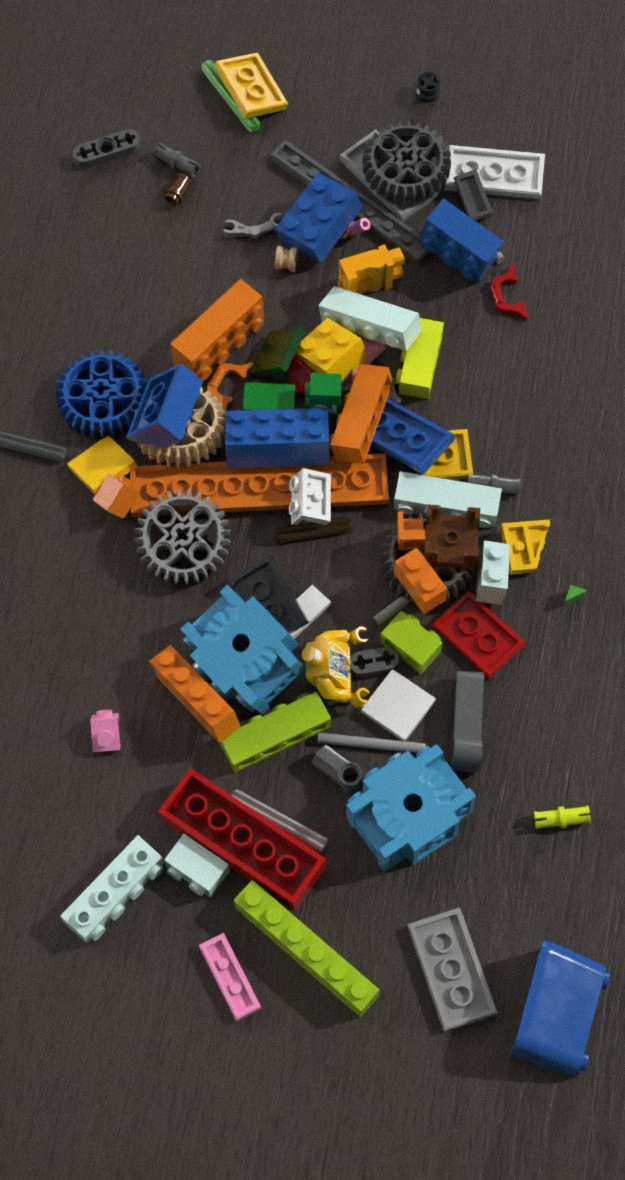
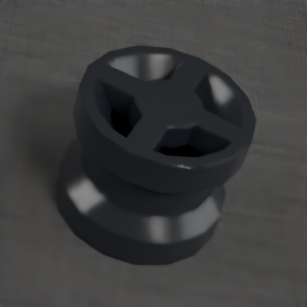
(424, 82)

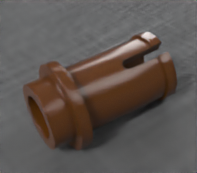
(175, 192)

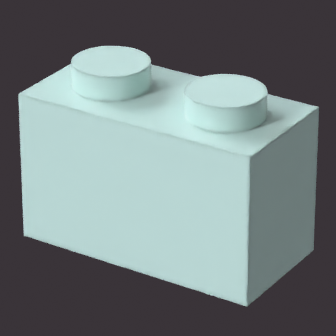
(492, 572)
(196, 866)

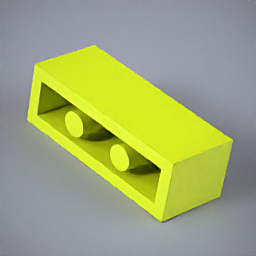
(420, 361)

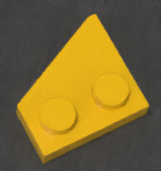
(525, 543)

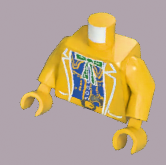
(330, 667)

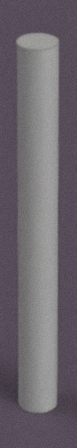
(371, 743)

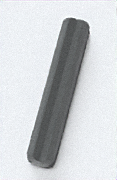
(32, 447)

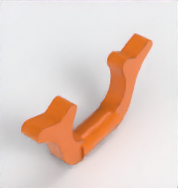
(222, 370)

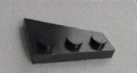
(271, 589)

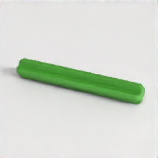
(208, 67)

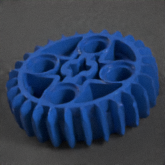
(91, 391)

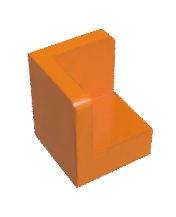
(410, 533)

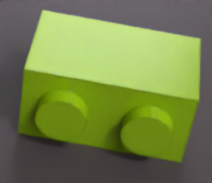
(412, 641)

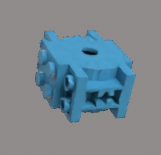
(240, 674)
(405, 784)

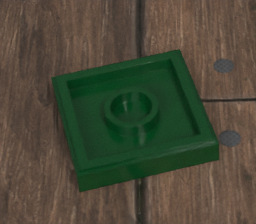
(277, 351)

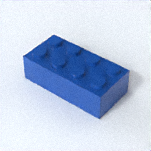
(277, 438)

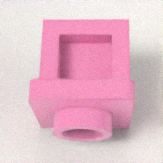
(105, 731)

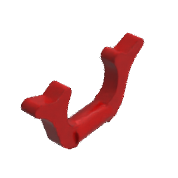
(499, 303)

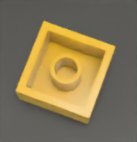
(332, 350)

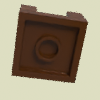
(452, 538)

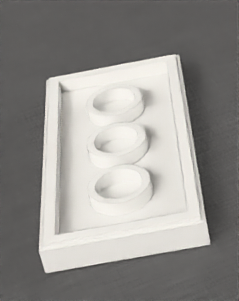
(499, 170)

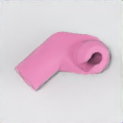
(356, 227)

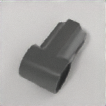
(337, 769)

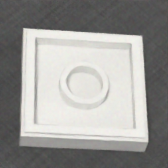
(398, 705)

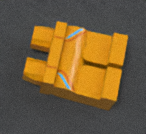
(371, 270)

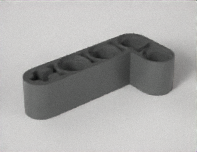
(468, 722)

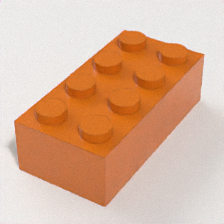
(219, 330)

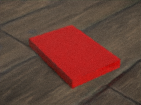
(478, 635)

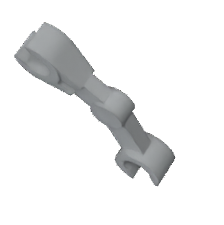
(254, 231)

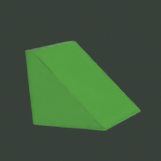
(574, 594)

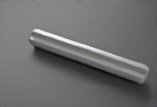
(287, 824)

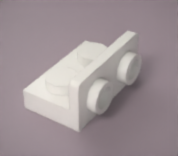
(310, 497)

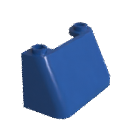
(559, 1010)

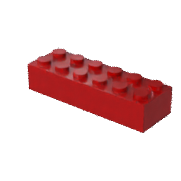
(242, 839)

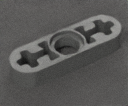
(92, 160)

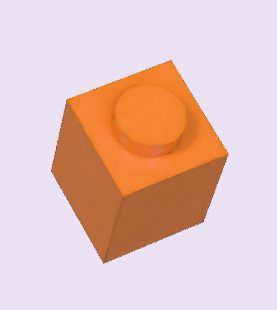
(116, 495)

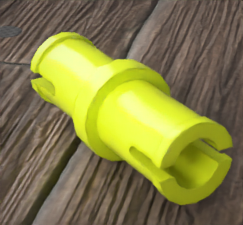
(562, 817)

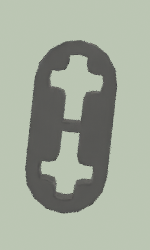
(373, 656)

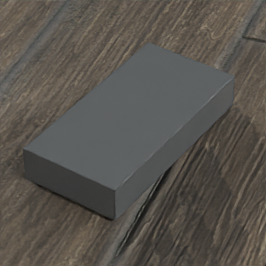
(473, 195)

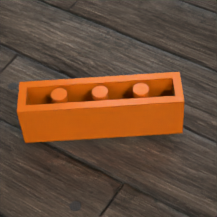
(361, 413)
(195, 694)

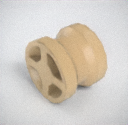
(286, 258)

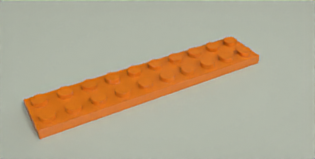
(257, 486)

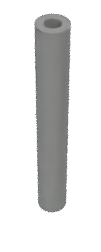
(391, 609)

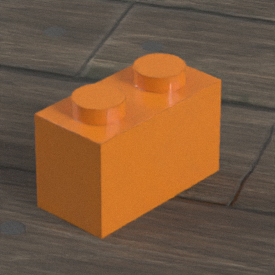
(420, 580)

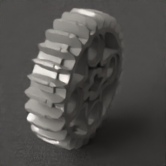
(186, 525)

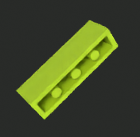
(276, 731)

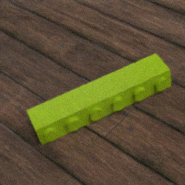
(306, 948)

